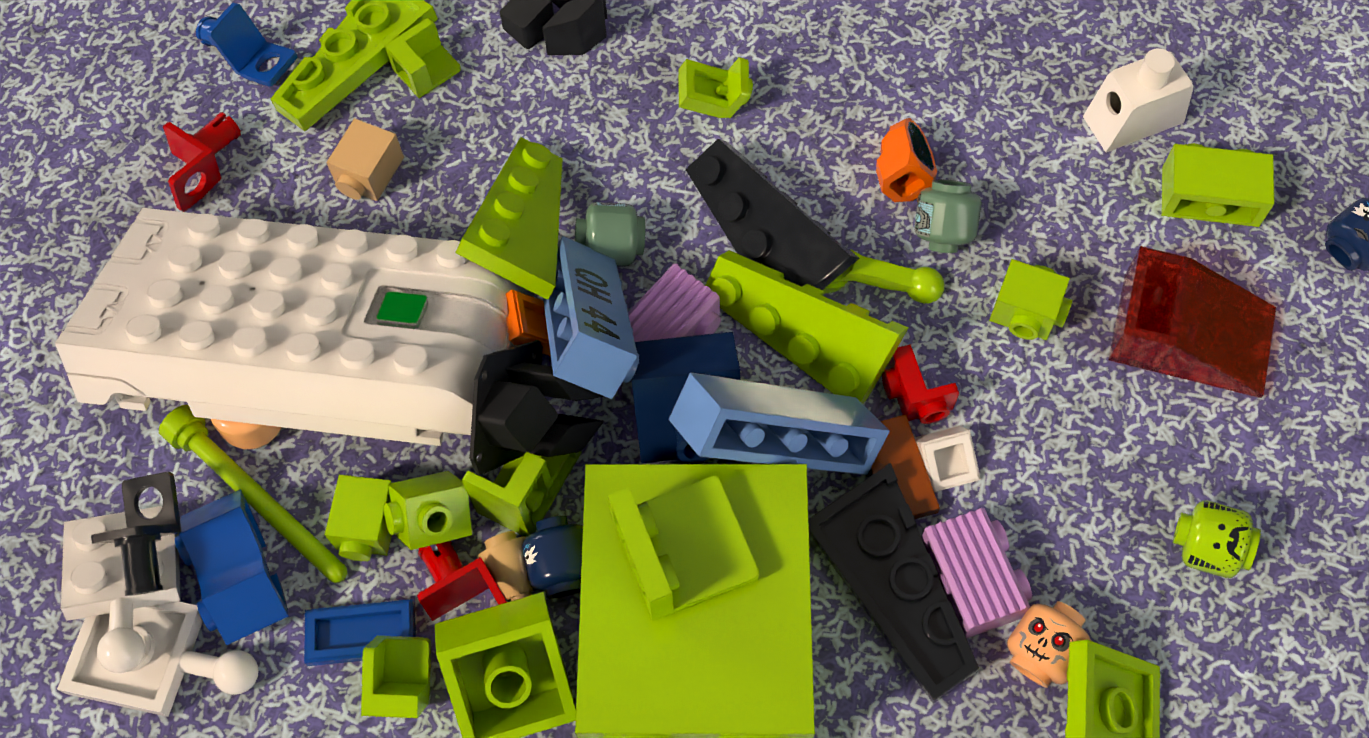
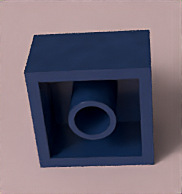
(659, 381)

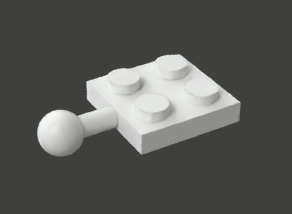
(96, 585)
(152, 686)

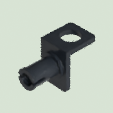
(142, 533)

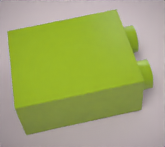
(720, 665)

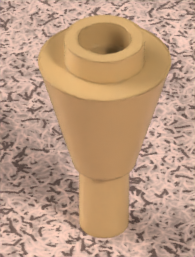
(507, 564)

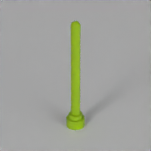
(189, 433)

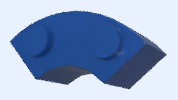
(231, 568)

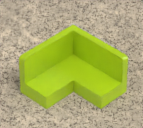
(520, 491)

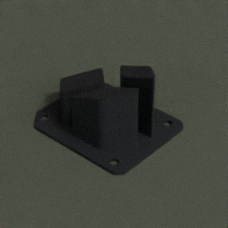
(571, 31)
(516, 417)

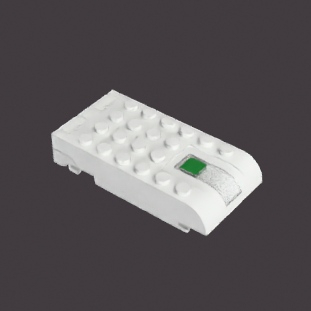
(288, 326)

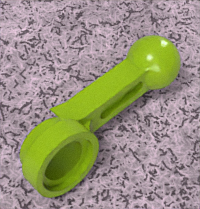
(921, 284)

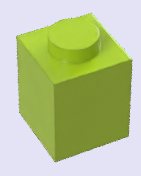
(357, 518)

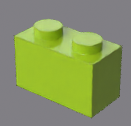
(1217, 185)

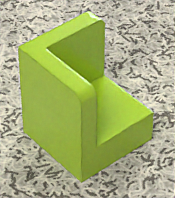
(421, 58)
(396, 676)

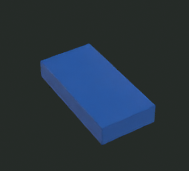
(343, 631)

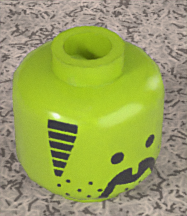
(1217, 539)

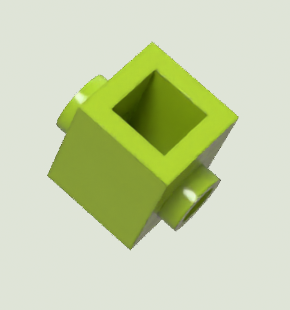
(1031, 301)
(428, 510)

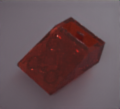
(1192, 324)

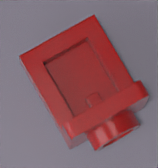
(905, 382)

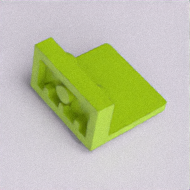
(683, 545)

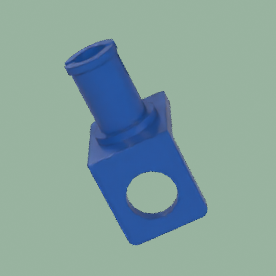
(244, 45)

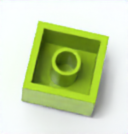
(505, 670)

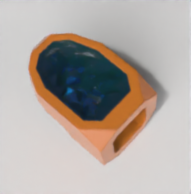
(905, 162)

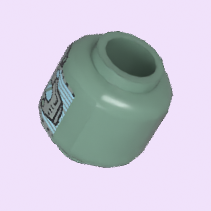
(947, 215)
(612, 231)

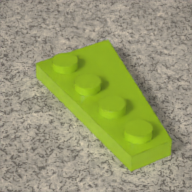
(346, 57)

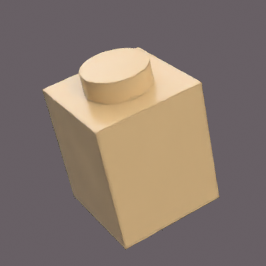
(365, 160)

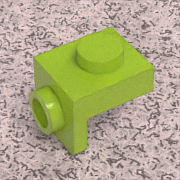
(713, 89)

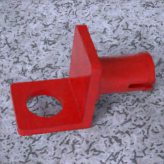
(199, 154)
(453, 581)

